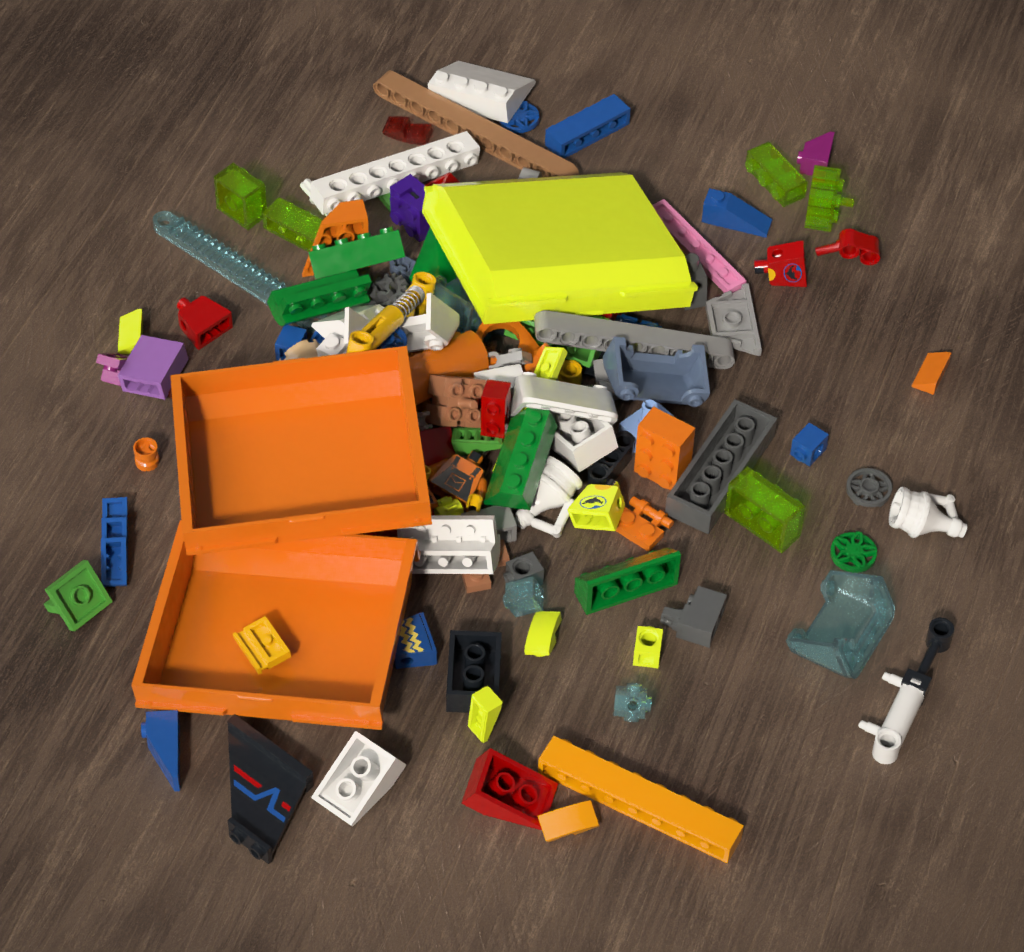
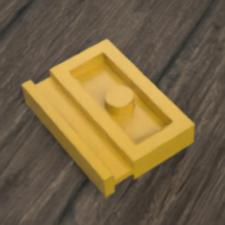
(262, 645)

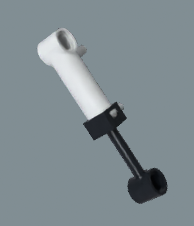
(910, 697)

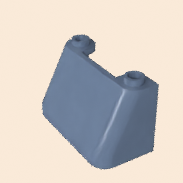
(655, 376)

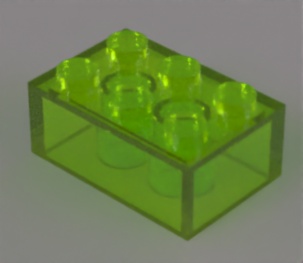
(764, 509)

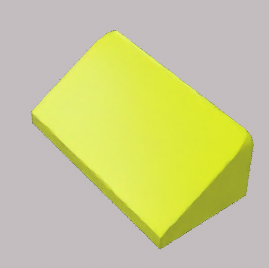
(130, 331)

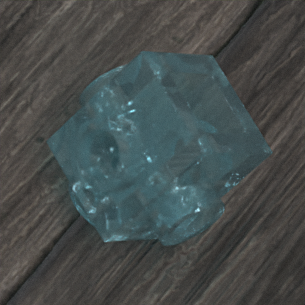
(629, 693)

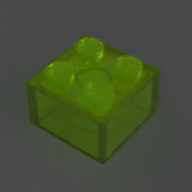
(240, 195)

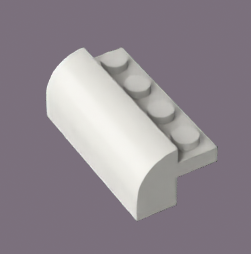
(456, 545)

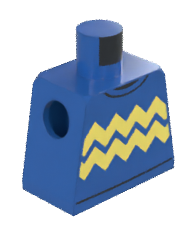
(415, 644)

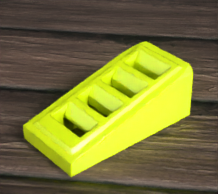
(484, 712)

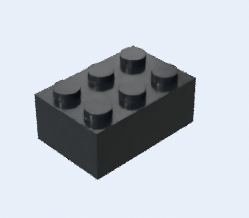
(472, 665)

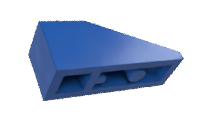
(733, 213)
(163, 741)

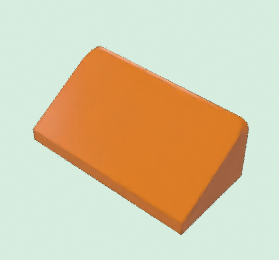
(932, 371)

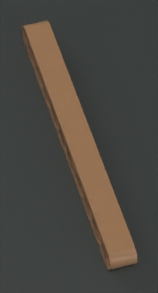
(457, 119)

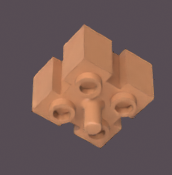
(455, 401)

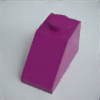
(815, 153)

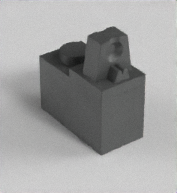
(698, 618)

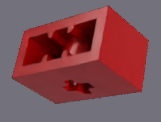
(495, 408)

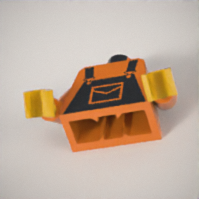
(459, 479)

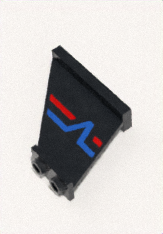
(263, 788)

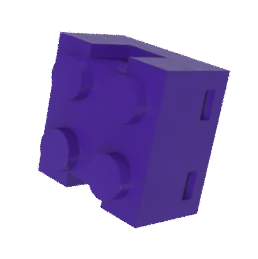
(406, 207)

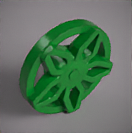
(853, 552)

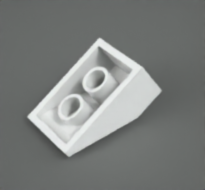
(358, 779)

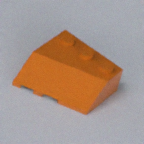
(344, 221)

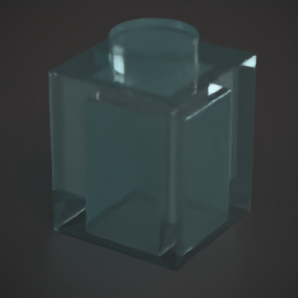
(523, 596)

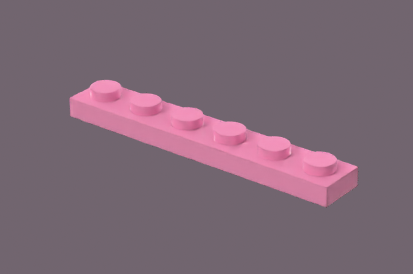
(692, 242)

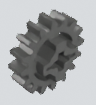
(387, 290)

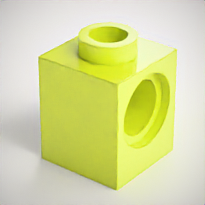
(643, 653)

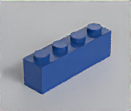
(587, 126)

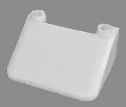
(563, 398)

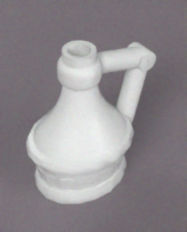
(554, 491)
(919, 515)

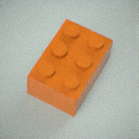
(663, 448)

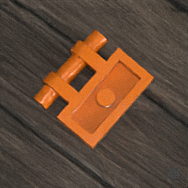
(638, 529)

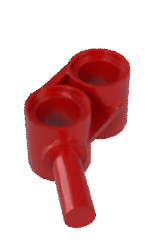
(854, 243)

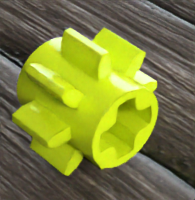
(447, 506)

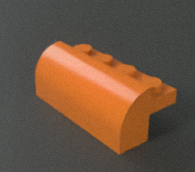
(459, 358)

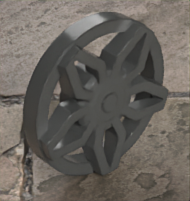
(869, 487)

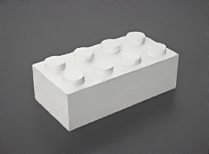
(582, 440)

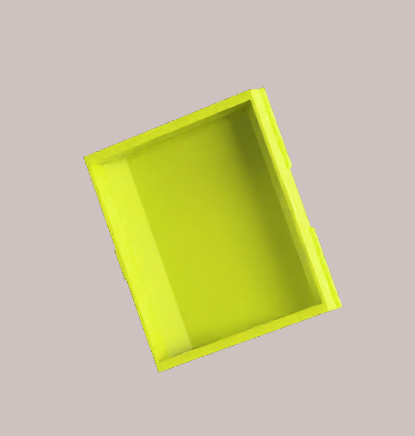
(558, 246)

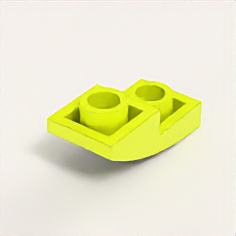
(541, 633)

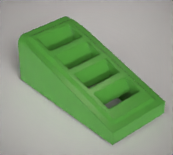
(470, 439)

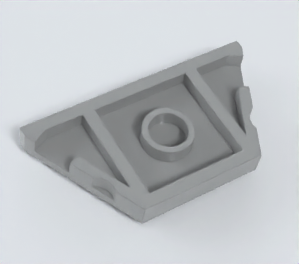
(734, 318)

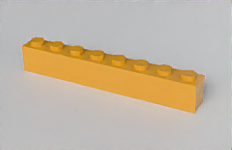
(640, 799)

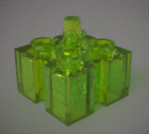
(824, 198)

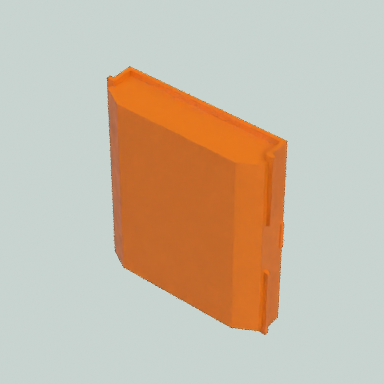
(298, 450)
(326, 597)

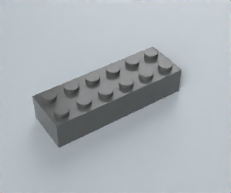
(731, 447)

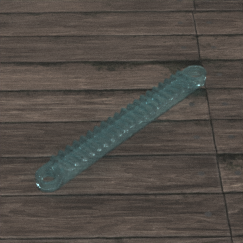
(220, 259)

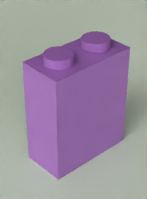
(150, 366)

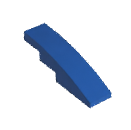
(114, 542)

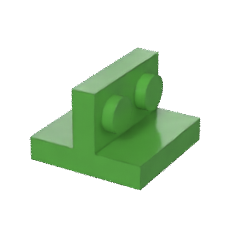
(77, 596)

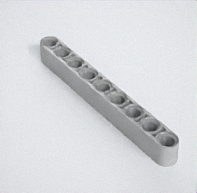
(598, 333)

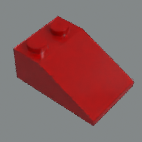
(508, 790)

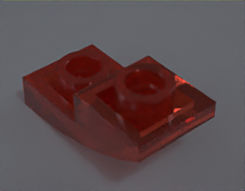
(402, 130)

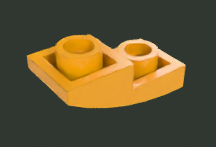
(568, 820)

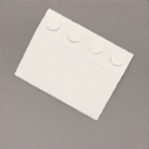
(482, 89)

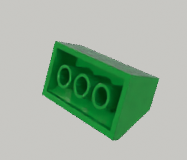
(356, 254)
(521, 459)
(628, 580)

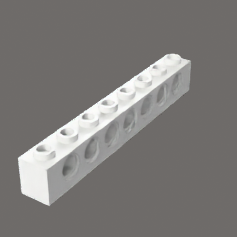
(377, 176)

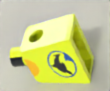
(598, 507)

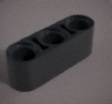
(615, 462)

